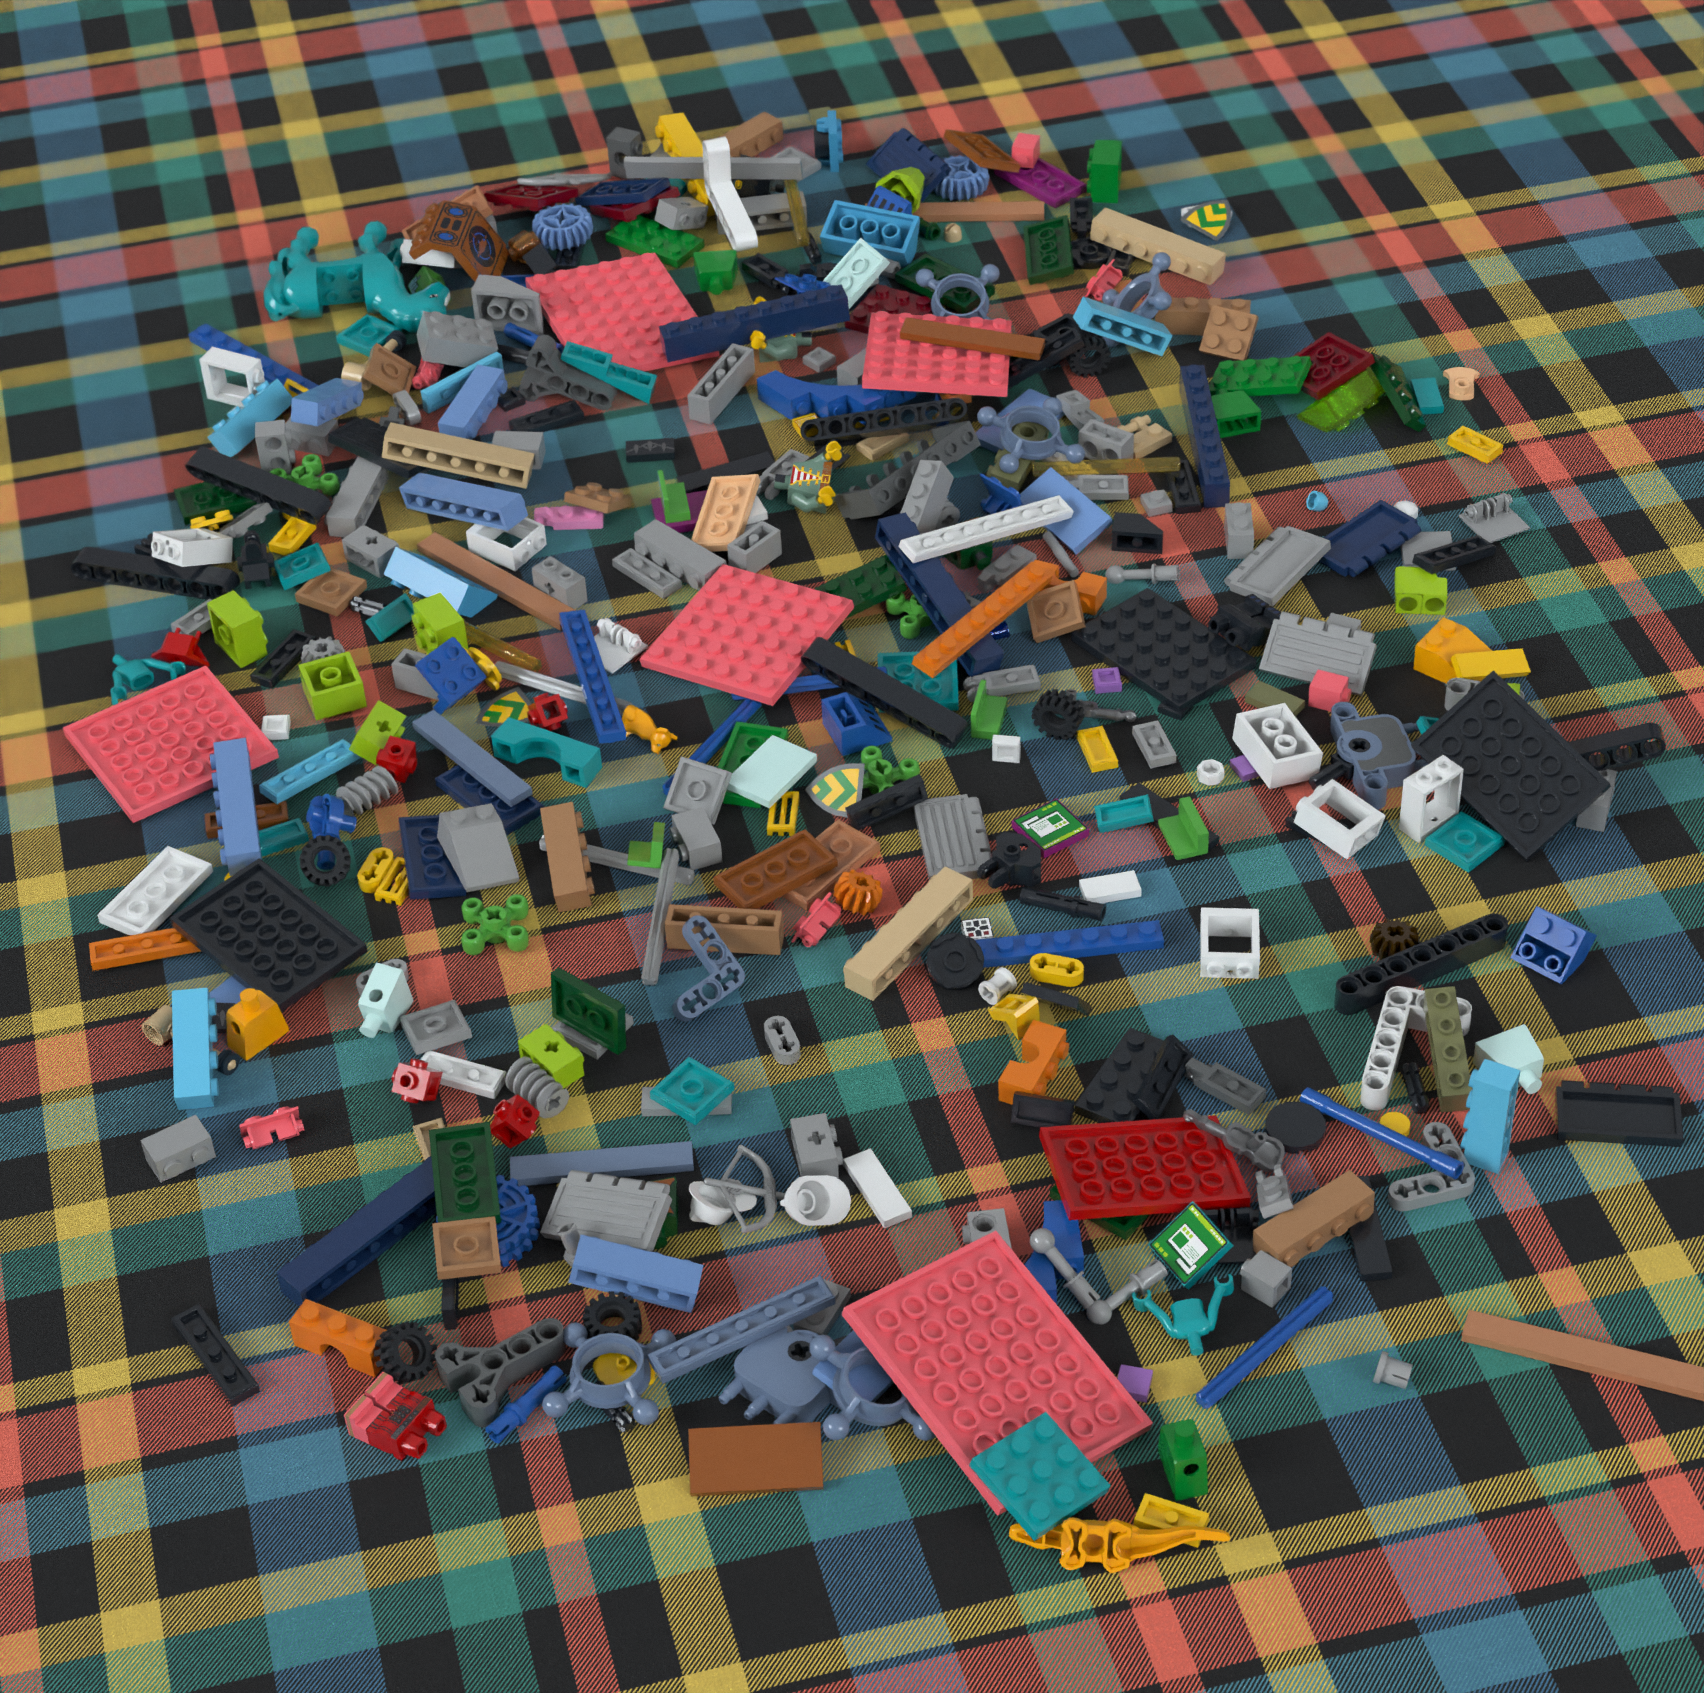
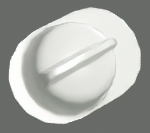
(817, 1200)
(711, 1206)

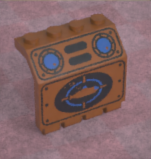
(465, 234)

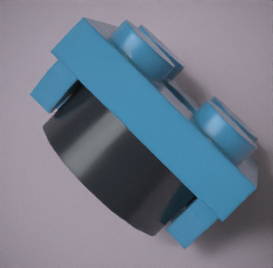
(828, 141)

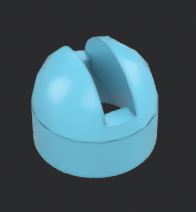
(1317, 501)

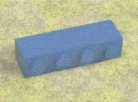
(326, 401)
(473, 402)
(636, 1273)

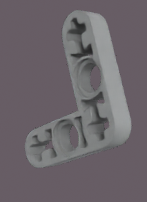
(1421, 1198)

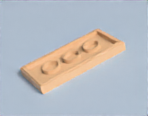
(725, 511)

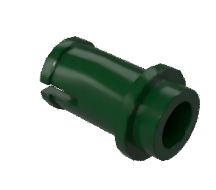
(929, 230)

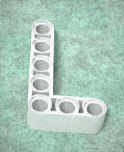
(724, 195)
(1399, 1012)

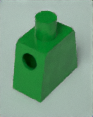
(716, 270)
(1235, 413)
(1178, 1448)

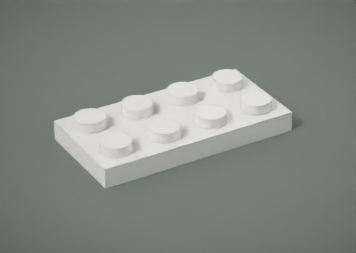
(155, 892)

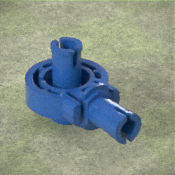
(327, 818)

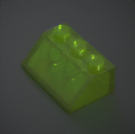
(1343, 403)

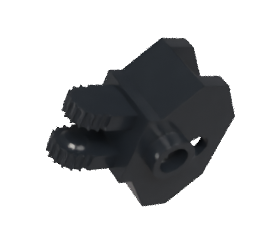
(255, 560)
(1012, 865)

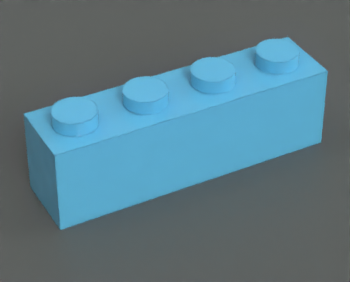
(1122, 326)
(239, 429)
(194, 1048)
(1490, 1115)

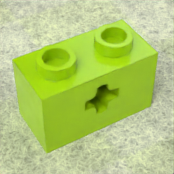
(376, 731)
(553, 1054)

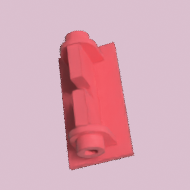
(1107, 279)
(427, 374)
(809, 928)
(283, 1121)

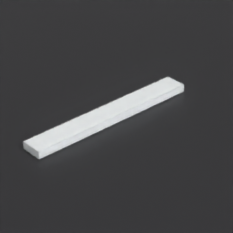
(985, 529)

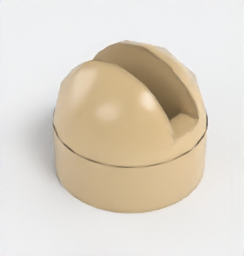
(952, 233)

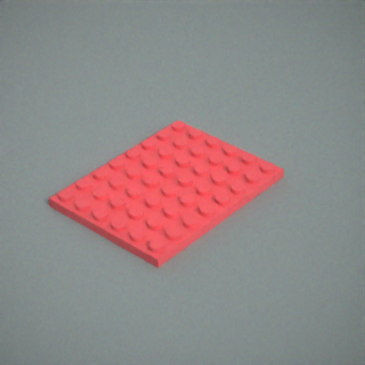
(615, 308)
(990, 1352)

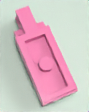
(569, 517)

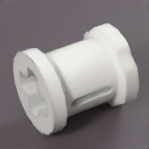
(997, 985)

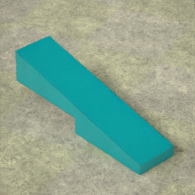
(600, 365)

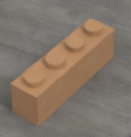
(754, 135)
(1191, 314)
(566, 856)
(739, 928)
(1315, 1219)

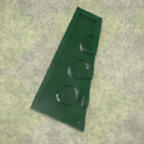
(1398, 390)

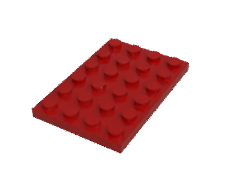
(1141, 1168)

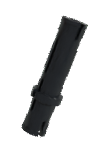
(1075, 906)

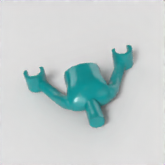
(137, 675)
(1188, 1315)

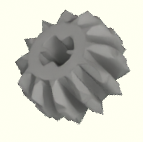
(321, 649)

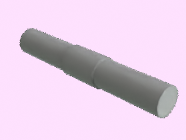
(1060, 554)

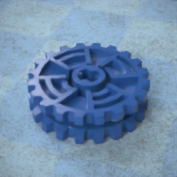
(517, 1219)

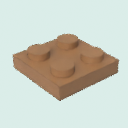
(1228, 333)
(388, 370)
(597, 498)
(331, 591)
(1055, 611)
(466, 1248)

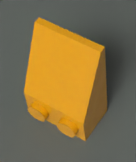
(1438, 646)

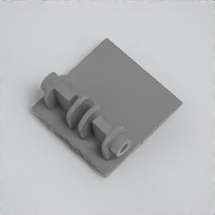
(1493, 518)

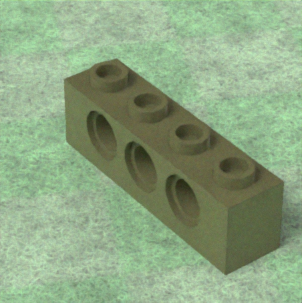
(1028, 431)
(1447, 1048)

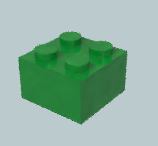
(1105, 171)

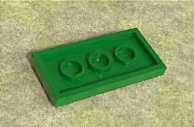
(649, 236)
(1262, 376)
(741, 745)

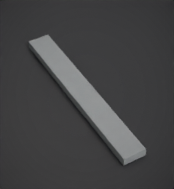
(693, 168)

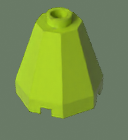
(906, 183)

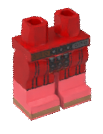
(394, 1418)

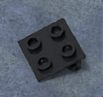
(1238, 1229)

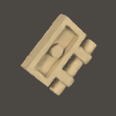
(1146, 437)

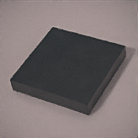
(1057, 999)

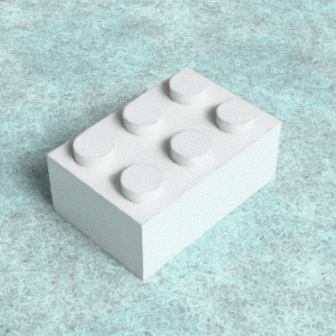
(1277, 745)

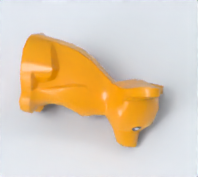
(640, 723)

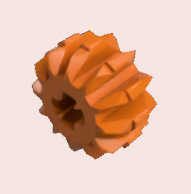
(858, 892)

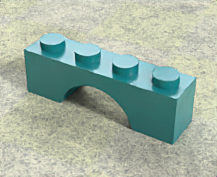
(521, 741)

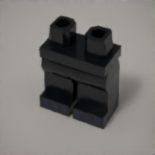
(1244, 623)

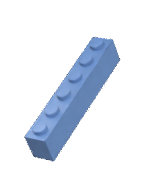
(464, 501)
(236, 803)

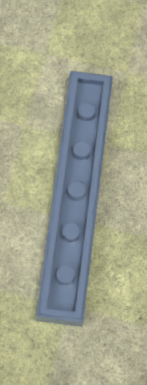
(472, 758)
(609, 1161)
(741, 1329)

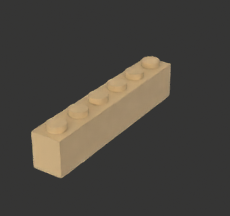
(1147, 240)
(458, 455)
(908, 933)

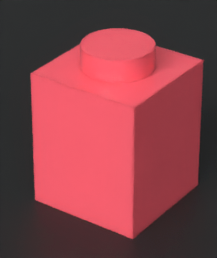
(1026, 149)
(1328, 690)

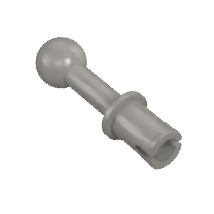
(1116, 574)
(1042, 1242)
(1101, 1311)

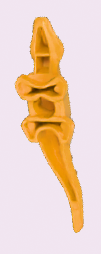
(1112, 1541)

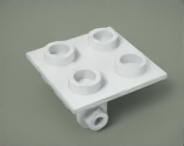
(617, 644)

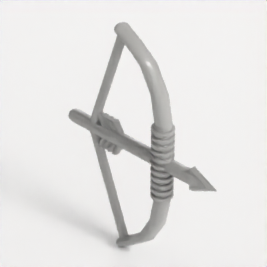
(564, 179)
(735, 1187)

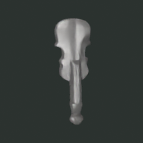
(1092, 711)
(1259, 1147)

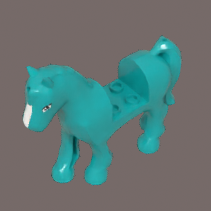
(303, 286)

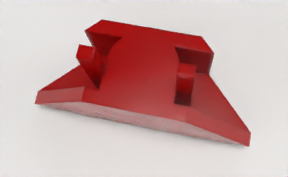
(181, 648)

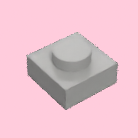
(1156, 503)

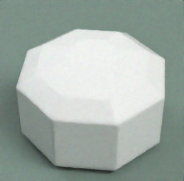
(1407, 507)
(1210, 772)

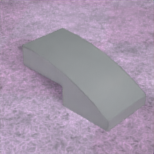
(1077, 408)

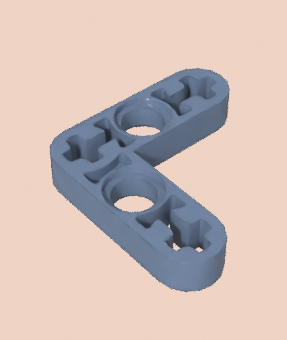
(717, 969)

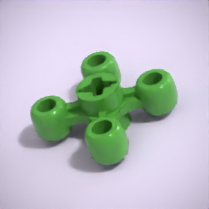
(306, 476)
(910, 624)
(880, 771)
(495, 924)

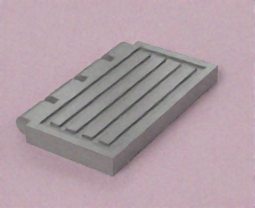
(1277, 564)
(1304, 649)
(952, 834)
(609, 1208)

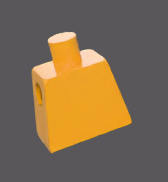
(254, 1023)

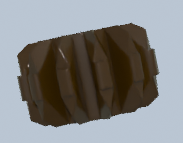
(1392, 938)

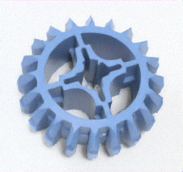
(962, 179)
(563, 226)

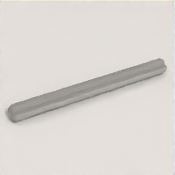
(548, 684)
(619, 860)
(657, 928)

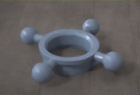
(989, 274)
(1146, 283)
(1030, 449)
(608, 1396)
(853, 1405)

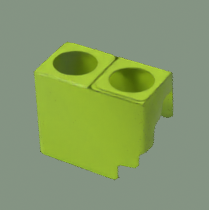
(1419, 591)

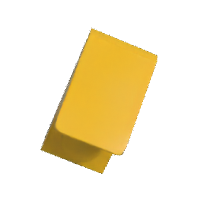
(1017, 1012)

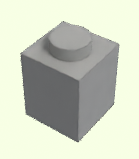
(1266, 1278)

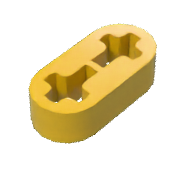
(371, 868)
(1056, 969)

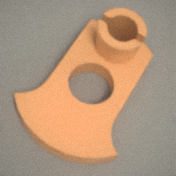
(1461, 382)

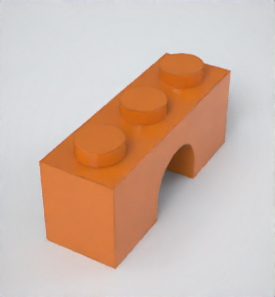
(1091, 587)
(1043, 1048)
(319, 1326)

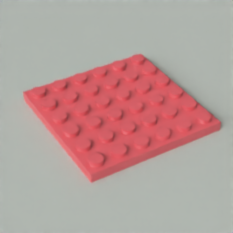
(929, 367)
(746, 634)
(161, 742)

